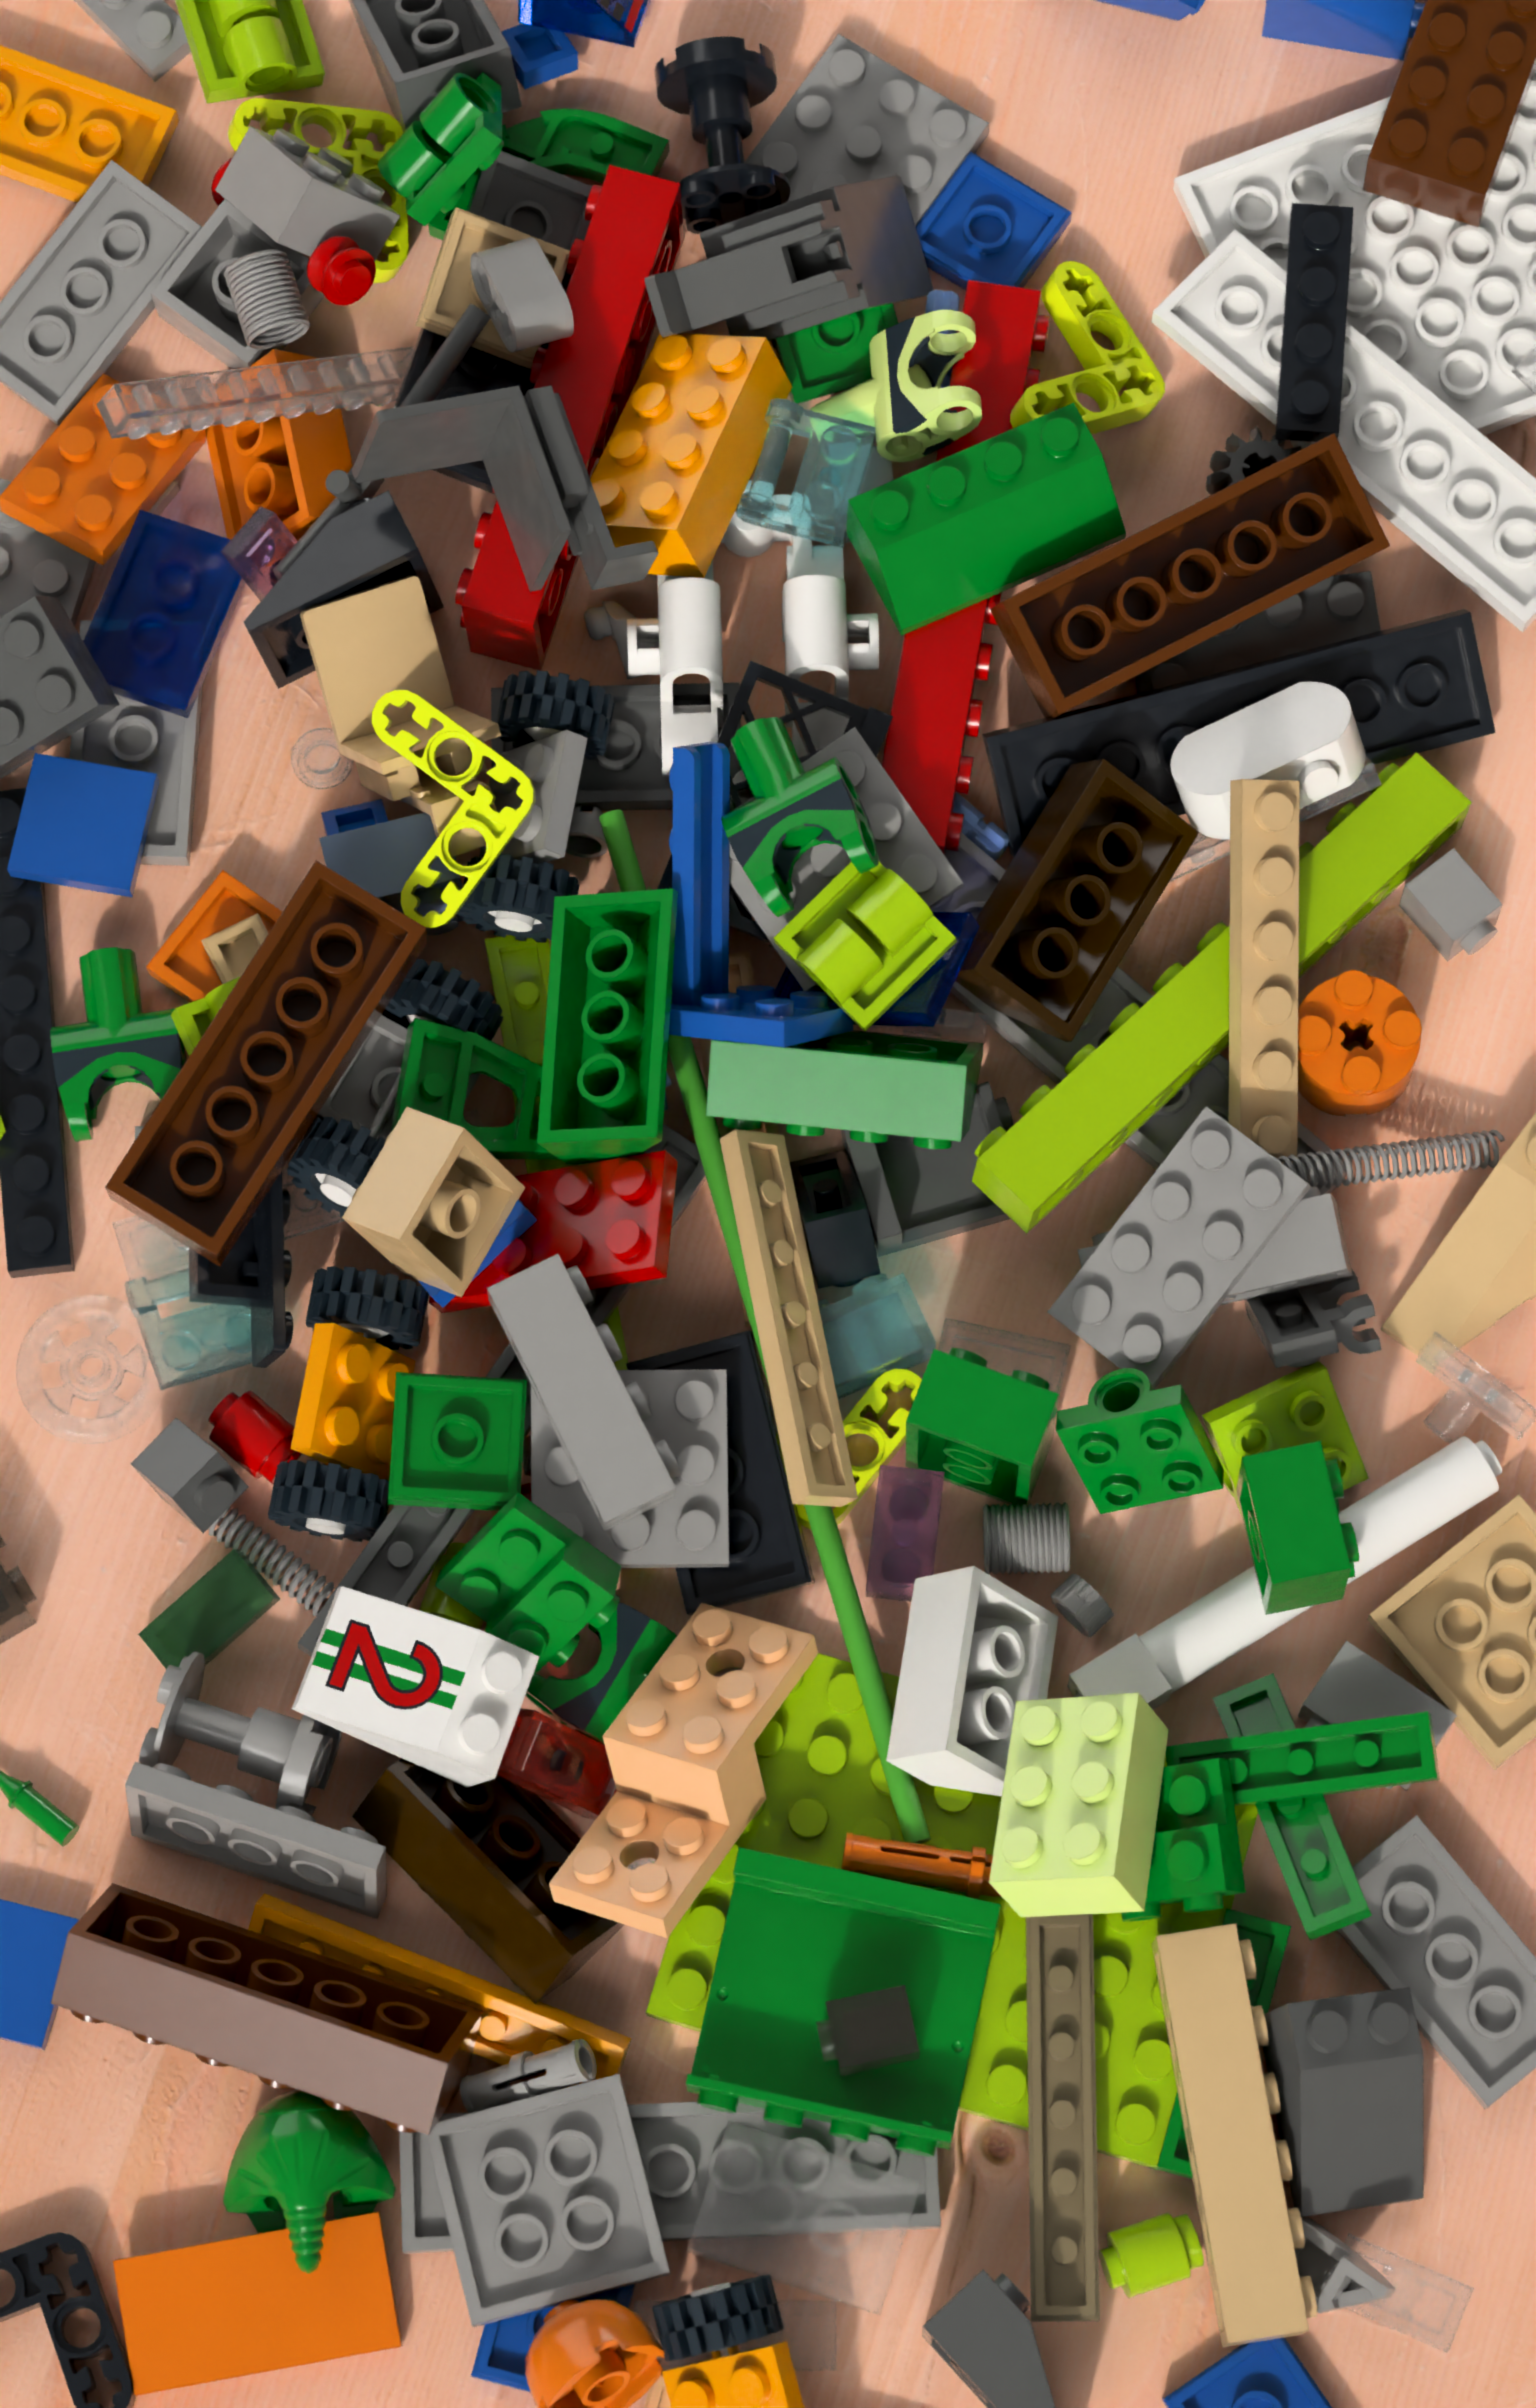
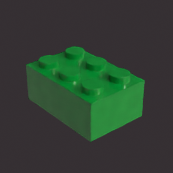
(981, 1426)

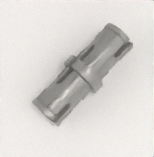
(563, 2065)

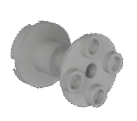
(268, 1744)

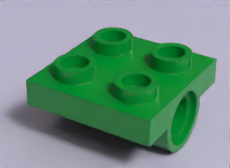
(447, 145)
(1138, 1443)

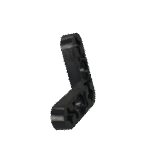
(37, 2290)

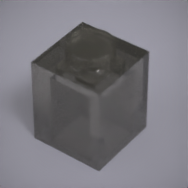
(868, 2031)

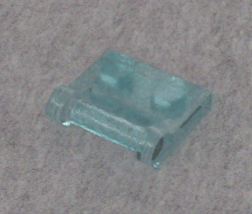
(827, 478)
(189, 1342)

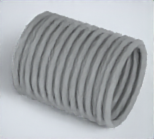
(266, 299)
(1026, 1538)

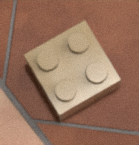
(433, 1201)

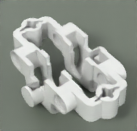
(812, 627)

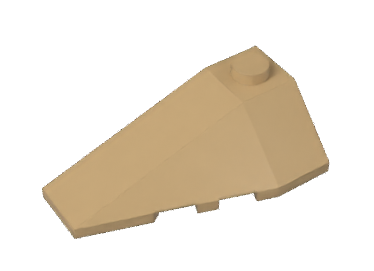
(1483, 1261)

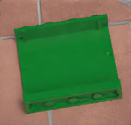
(825, 1935)

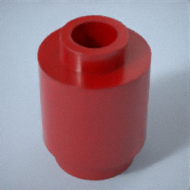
(252, 1434)

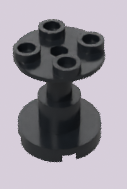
(717, 87)

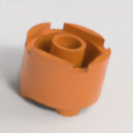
(1363, 1011)

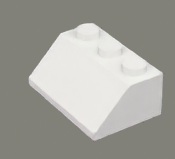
(963, 1668)

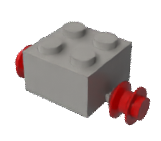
(311, 208)

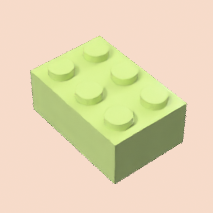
(1079, 1805)

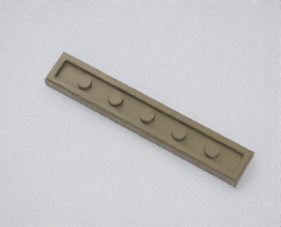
(1062, 2119)

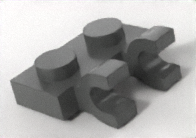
(1309, 1324)

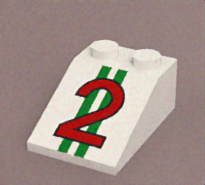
(416, 1685)

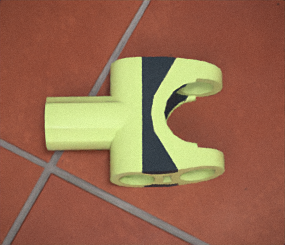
(906, 391)

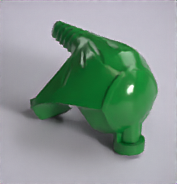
(292, 2164)

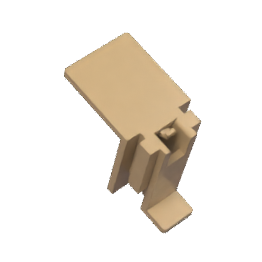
(381, 645)

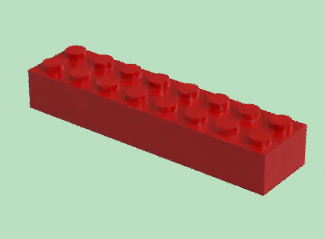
(630, 236)

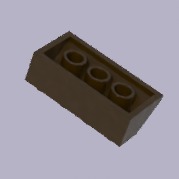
(1074, 899)
(489, 1866)

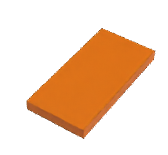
(251, 2309)

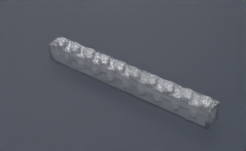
(254, 393)

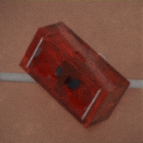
(558, 1764)

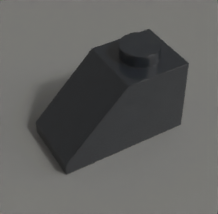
(834, 1220)

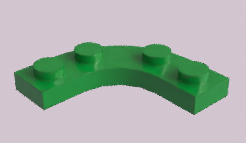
(574, 145)

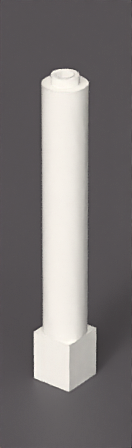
(1234, 1612)

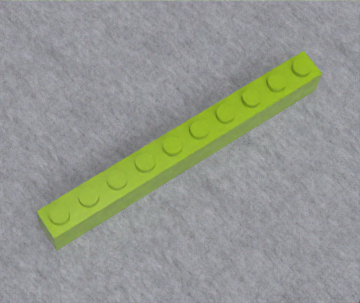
(1187, 1021)

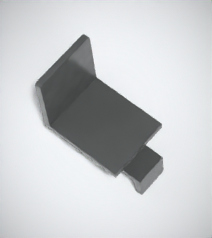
(798, 264)
(529, 465)

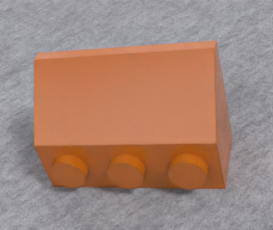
(278, 463)

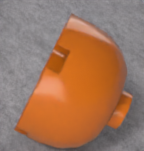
(592, 2357)

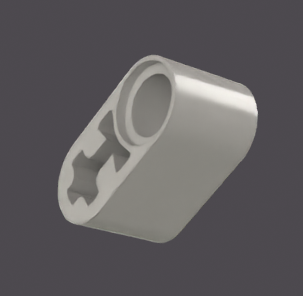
(522, 294)

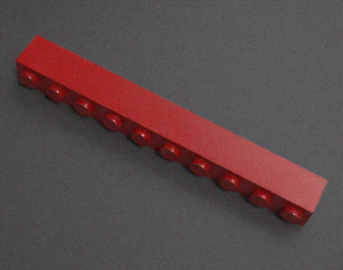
(945, 658)

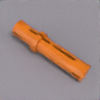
(920, 1864)

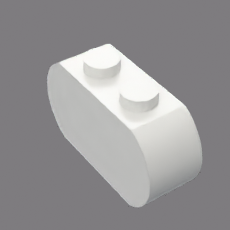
(1291, 735)

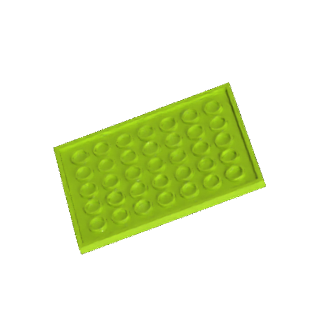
(830, 1782)

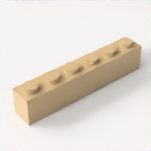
(1231, 2135)

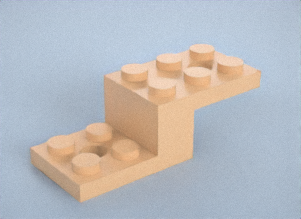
(684, 1769)

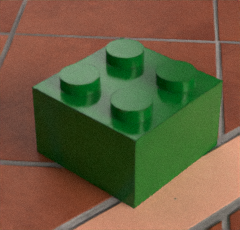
(1295, 1527)

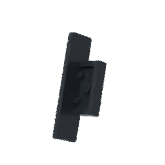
(254, 1277)

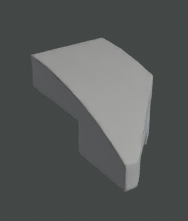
(1337, 2271)

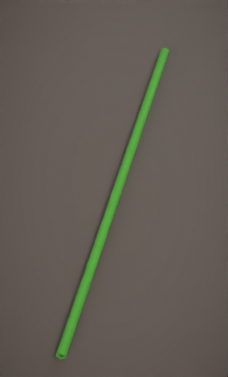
(820, 1517)

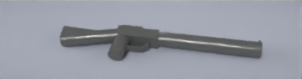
(425, 390)

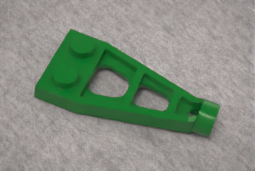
(436, 1082)

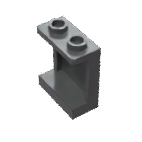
(924, 1192)

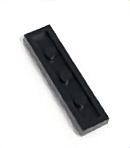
(1314, 322)

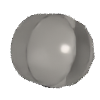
(586, 834)

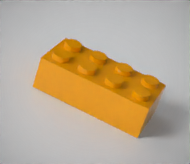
(688, 446)

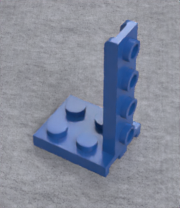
(701, 951)

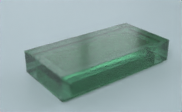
(211, 1612)

